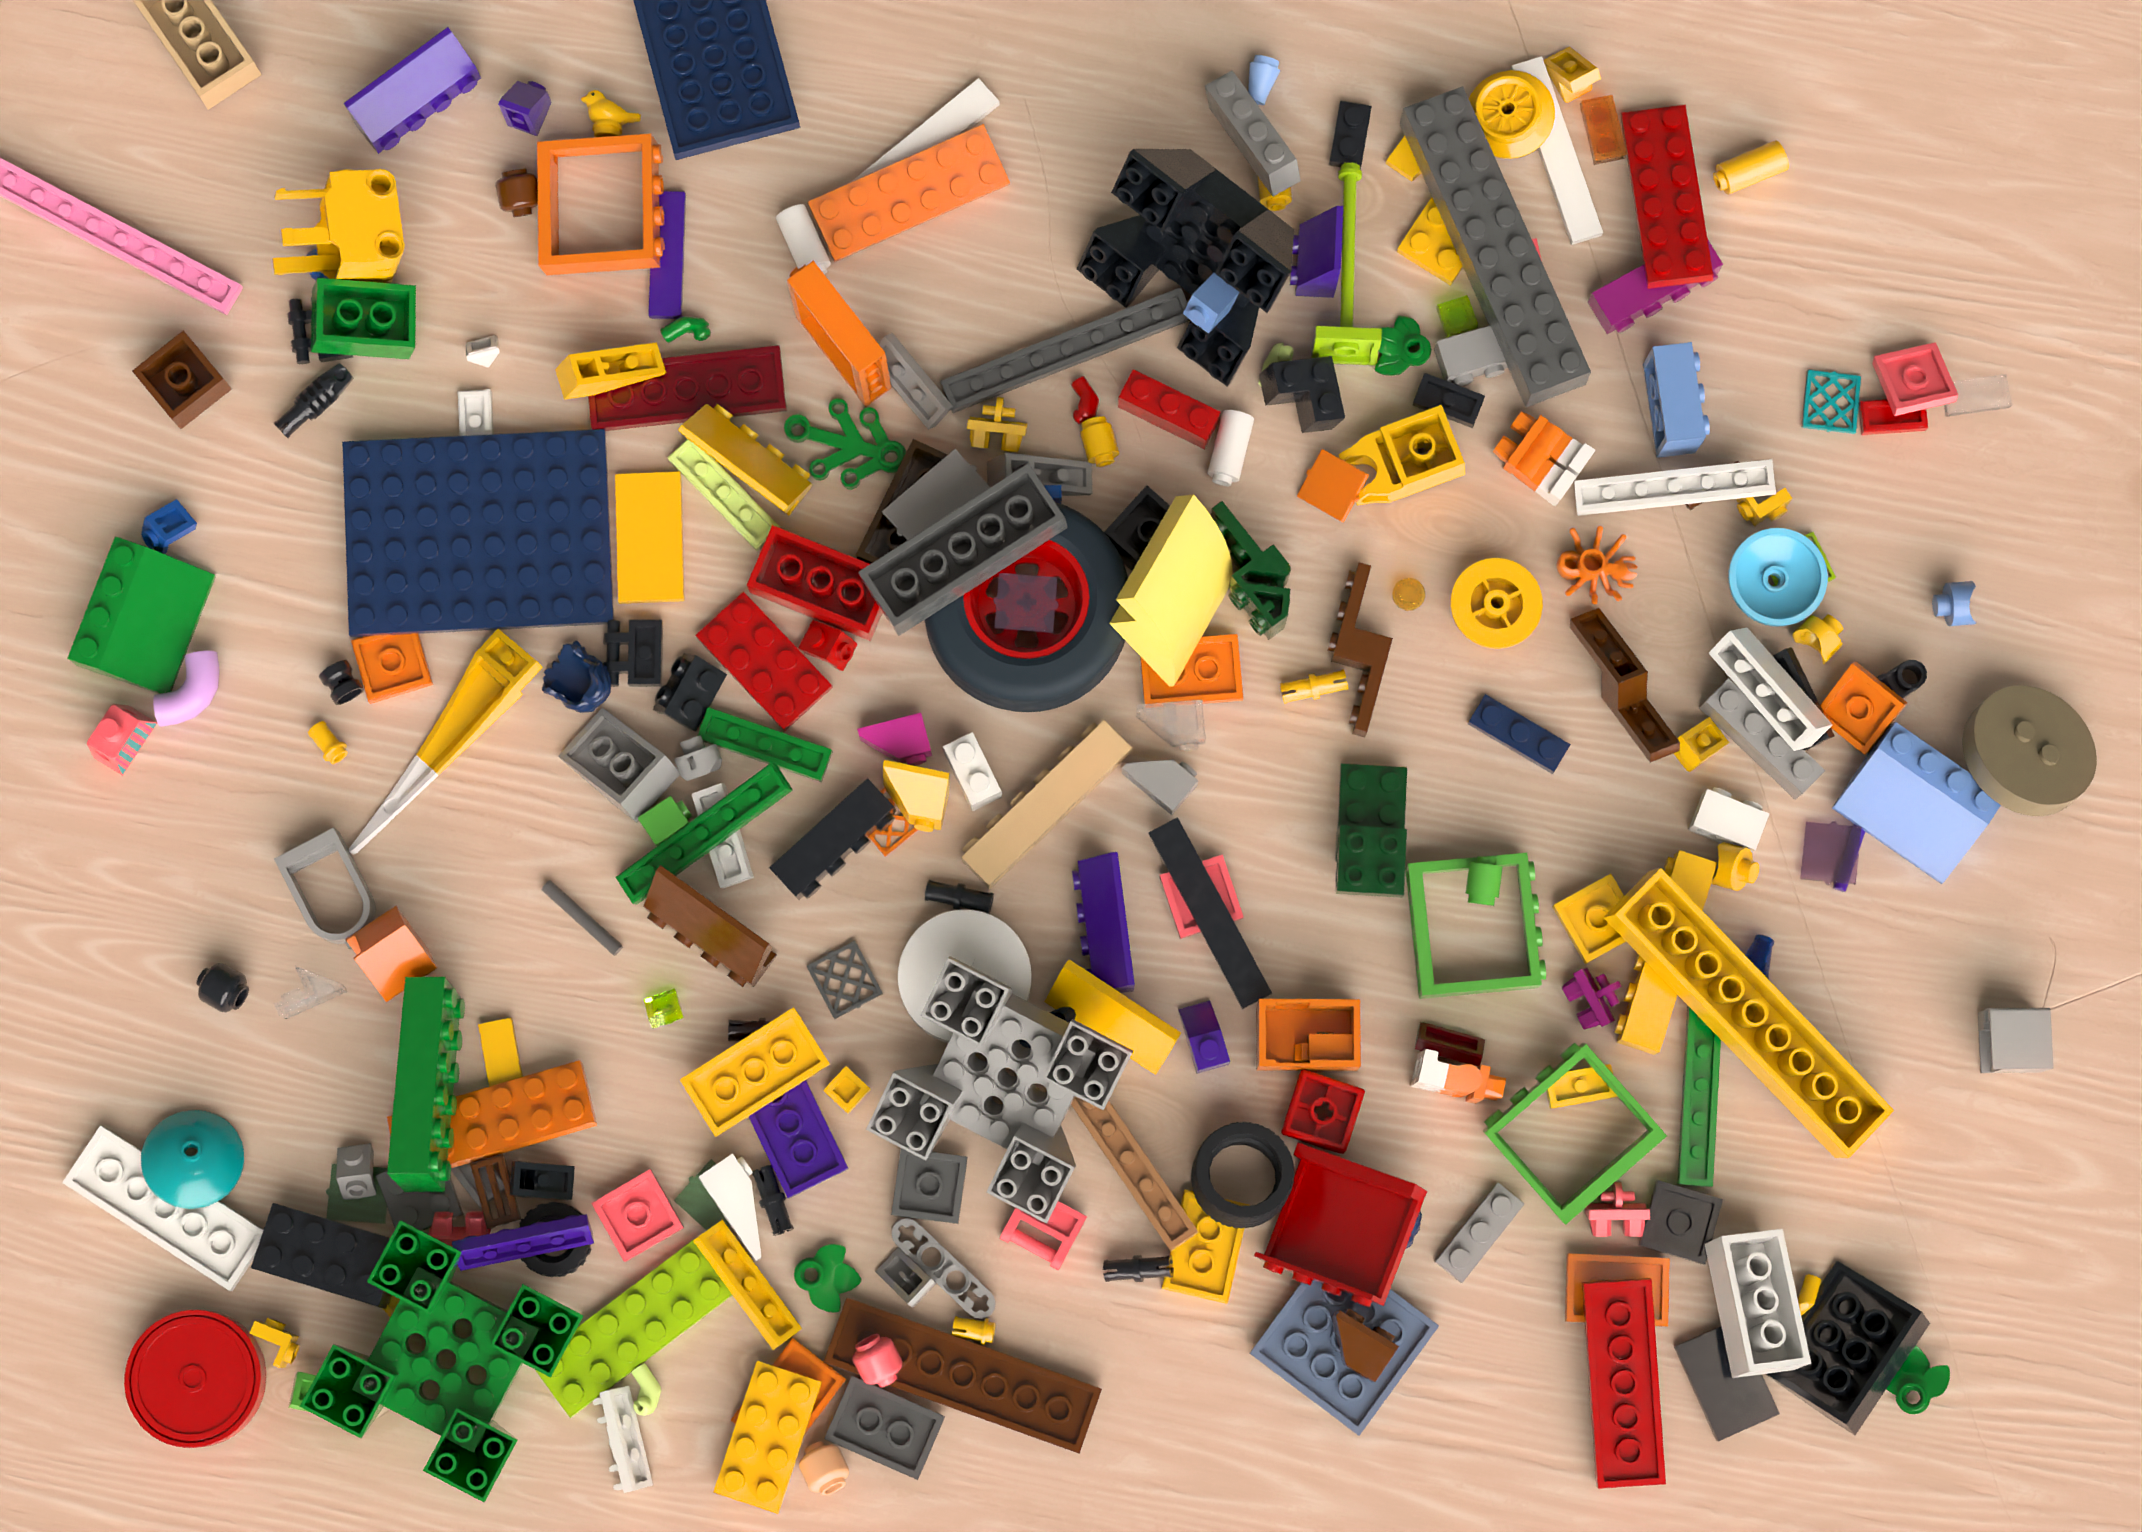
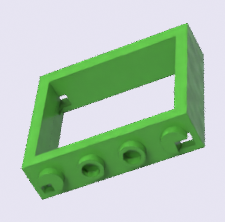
(1420, 931)
(1608, 1174)

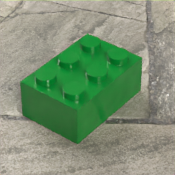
(363, 318)

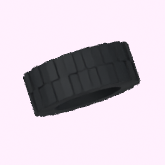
(558, 1265)

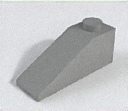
(1072, 475)

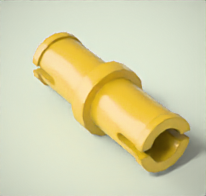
(1314, 686)

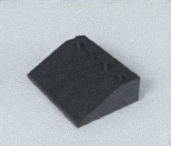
(1855, 1347)

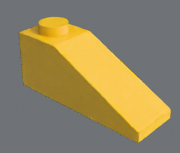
(608, 369)

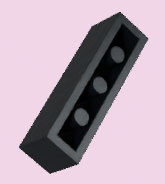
(833, 839)

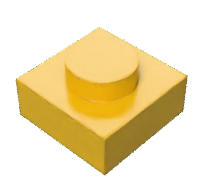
(847, 1089)

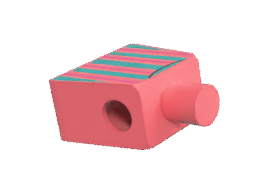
(120, 736)

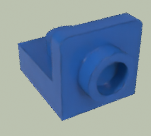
(167, 526)

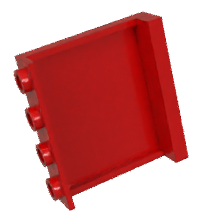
(1343, 1226)

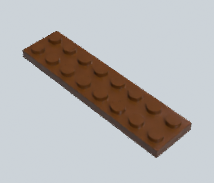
(972, 1377)

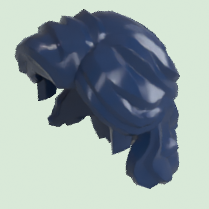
(578, 679)

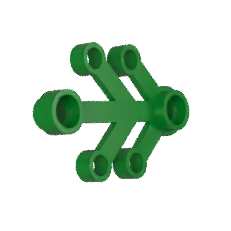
(850, 445)

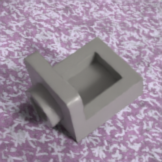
(355, 1171)

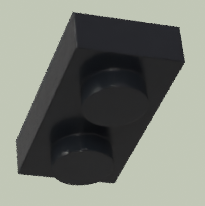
(1350, 134)
(1458, 402)

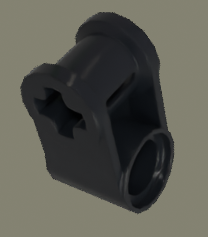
(1895, 682)

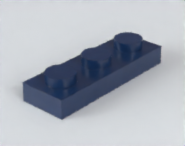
(1519, 734)

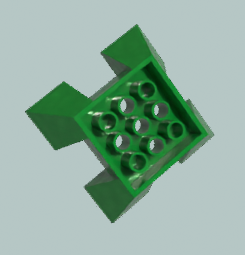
(357, 1386)

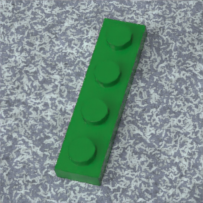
(765, 744)

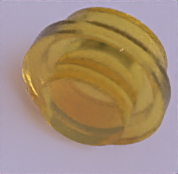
(1408, 594)

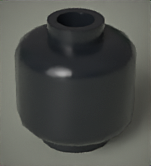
(222, 987)

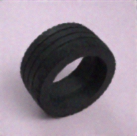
(1258, 1138)

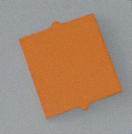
(1332, 485)

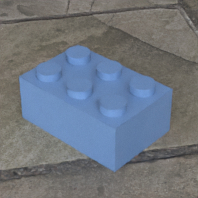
(1675, 399)

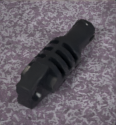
(315, 399)

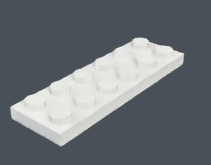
(207, 1238)

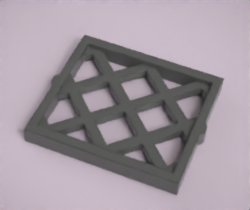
(832, 956)

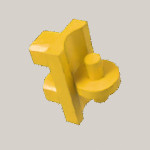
(981, 427)

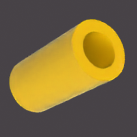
(1751, 167)

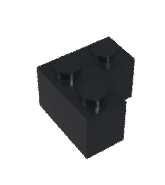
(1311, 386)

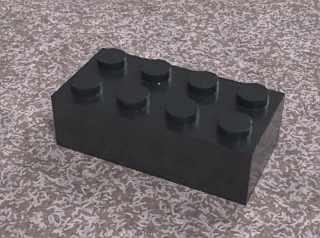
(321, 1254)

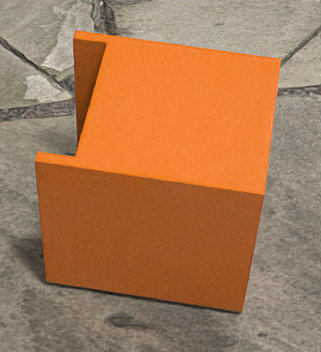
(389, 952)

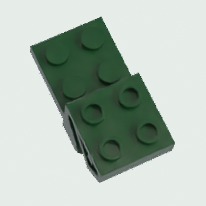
(1257, 576)
(1371, 831)

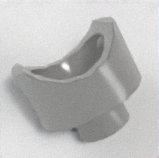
(697, 759)

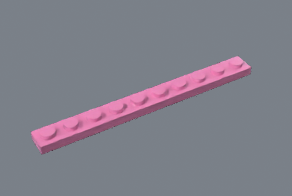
(117, 238)

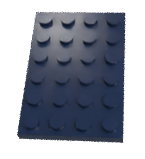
(716, 72)

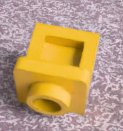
(1771, 508)
(274, 1332)

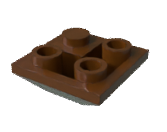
(1361, 1347)

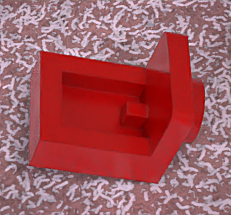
(828, 645)

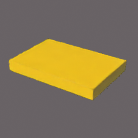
(1208, 1260)

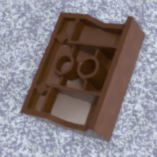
(708, 928)

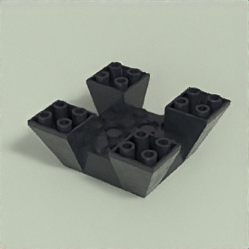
(1189, 228)

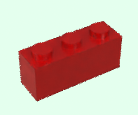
(1168, 409)

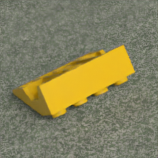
(746, 458)

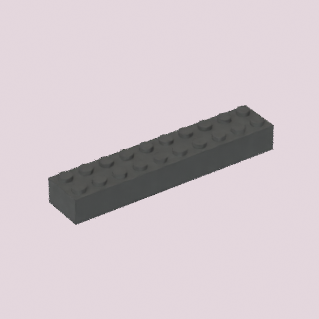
(1494, 247)

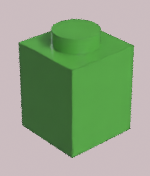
(665, 819)

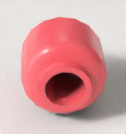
(877, 1360)

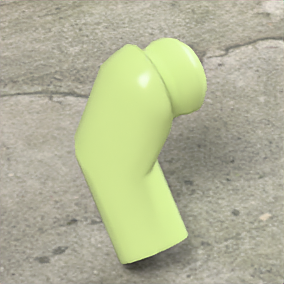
(1277, 354)

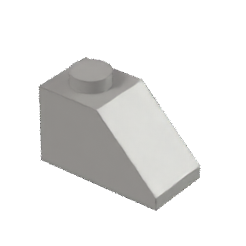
(1163, 781)

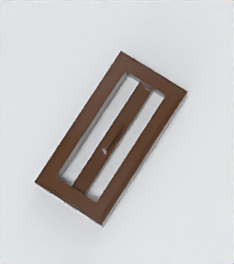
(503, 1218)

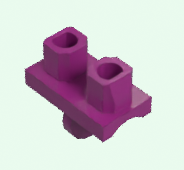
(1584, 984)

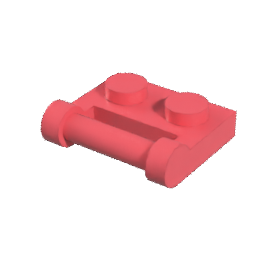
(1063, 1225)

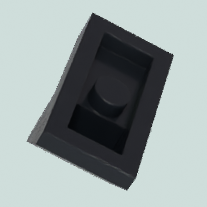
(541, 1180)

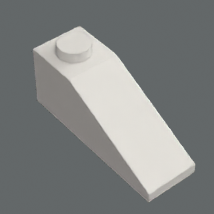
(733, 1194)

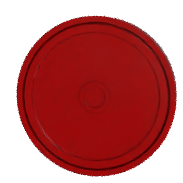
(195, 1378)

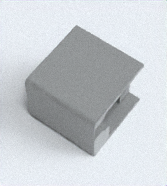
(2015, 1040)

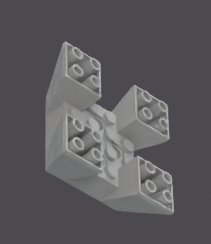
(990, 1021)

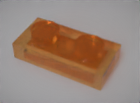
(1603, 129)

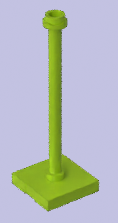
(1346, 342)

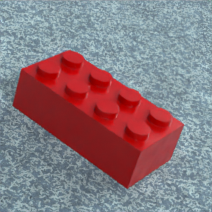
(815, 582)

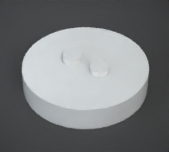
(970, 938)

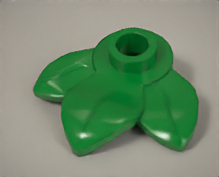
(1396, 346)
(832, 1277)
(1919, 1377)

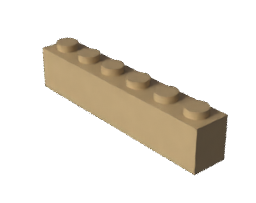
(1046, 804)

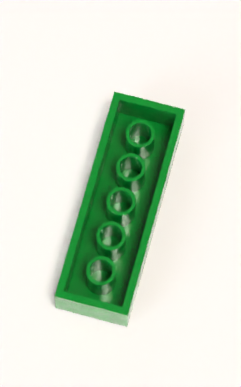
(425, 1085)

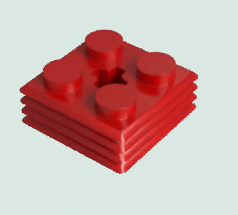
(1343, 1102)

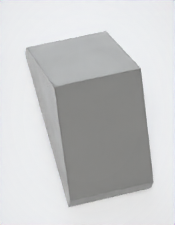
(905, 1277)

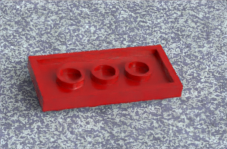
(764, 661)

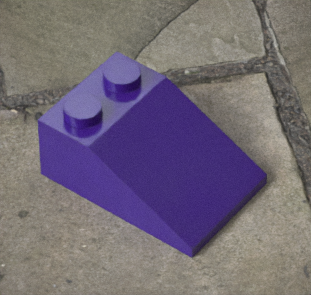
(1318, 254)

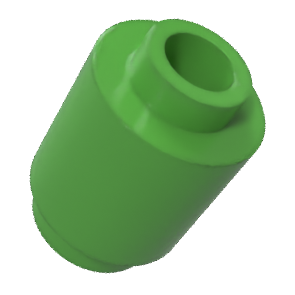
(1483, 881)

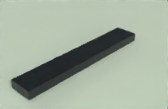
(1210, 913)

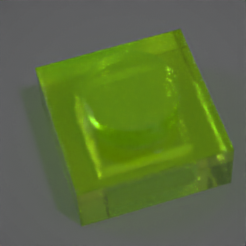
(1457, 316)
(663, 1008)

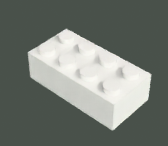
(1757, 1303)

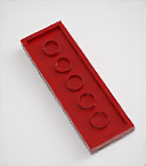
(1666, 196)
(1623, 1383)

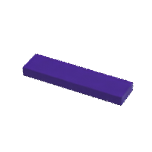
(667, 281)

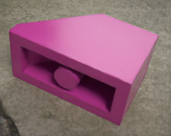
(899, 739)

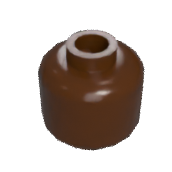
(517, 192)

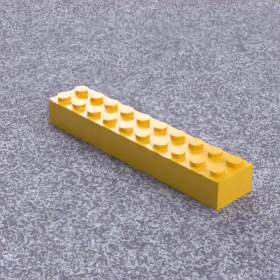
(1748, 1014)

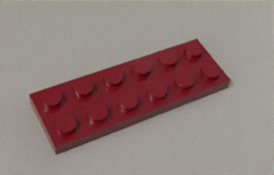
(737, 380)

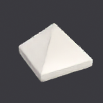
(482, 350)

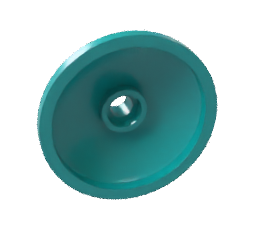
(195, 1179)

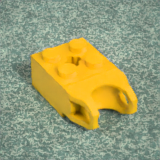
(1396, 458)

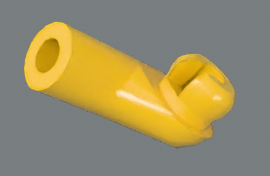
(1808, 1293)

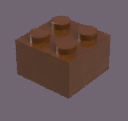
(182, 379)

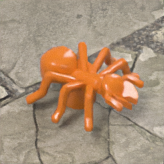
(1592, 563)

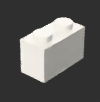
(972, 771)
(1728, 819)

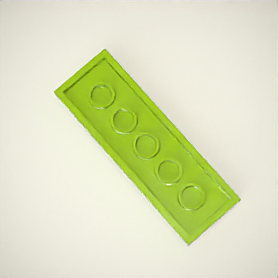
(636, 1327)

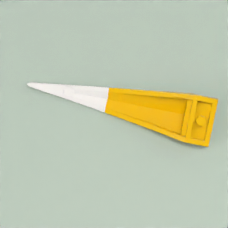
(482, 696)

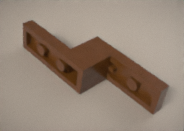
(1360, 649)
(1624, 685)

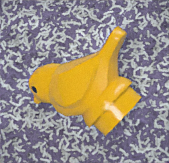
(607, 115)

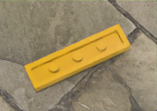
(747, 1284)

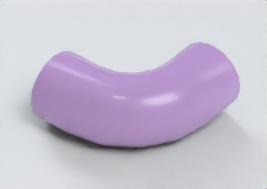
(194, 694)

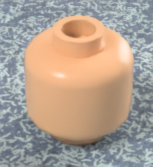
(824, 1468)

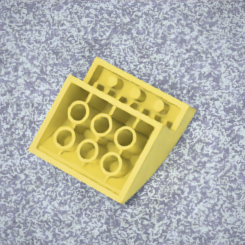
(1174, 588)

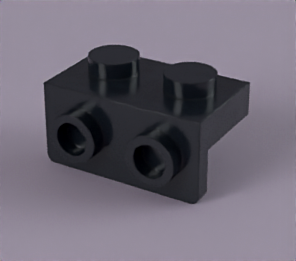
(689, 690)

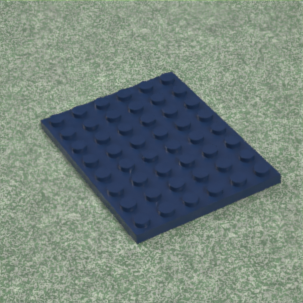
(477, 532)

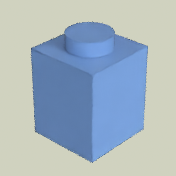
(1210, 303)

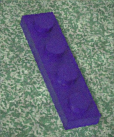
(524, 1241)

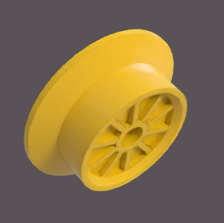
(1529, 123)
(1498, 582)

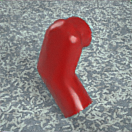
(1088, 401)

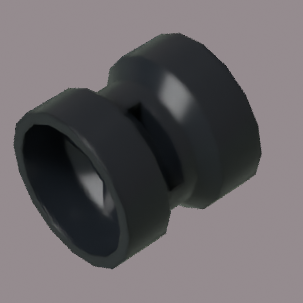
(341, 682)

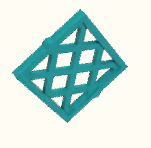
(1834, 376)

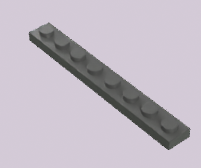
(1065, 350)

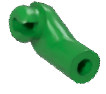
(684, 325)

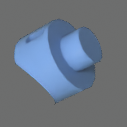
(1954, 603)

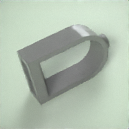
(310, 853)

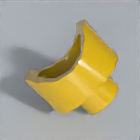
(1820, 635)
(1735, 867)

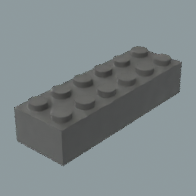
(963, 549)

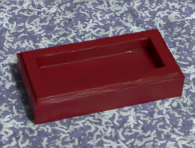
(1450, 1044)

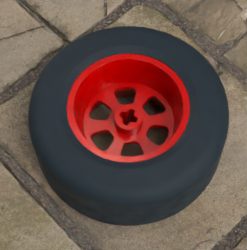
(1061, 664)

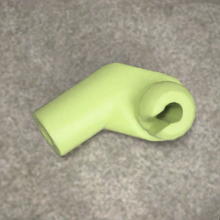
(649, 1391)

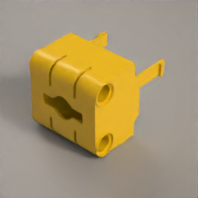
(357, 228)

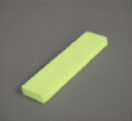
(723, 493)

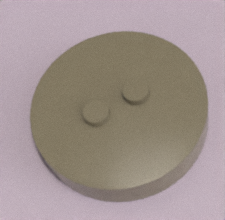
(2029, 750)

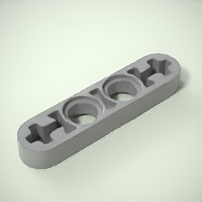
(945, 1266)

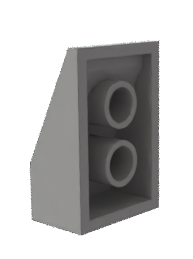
(620, 764)

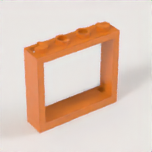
(548, 213)
(839, 333)

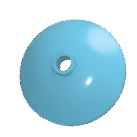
(1799, 573)

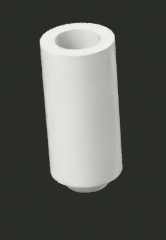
(802, 237)
(1230, 447)

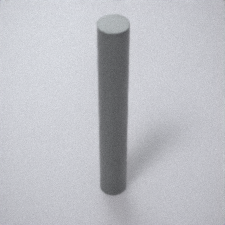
(582, 918)

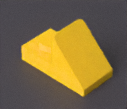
(1571, 73)
(1700, 744)

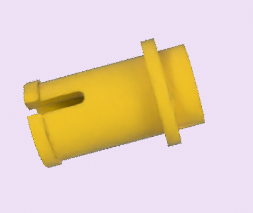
(328, 743)
(974, 1329)

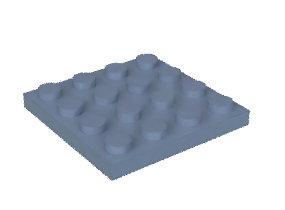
(1306, 1353)

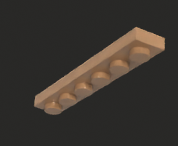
(1137, 1172)

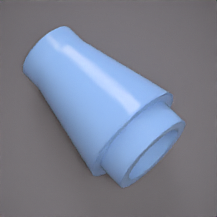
(1262, 76)

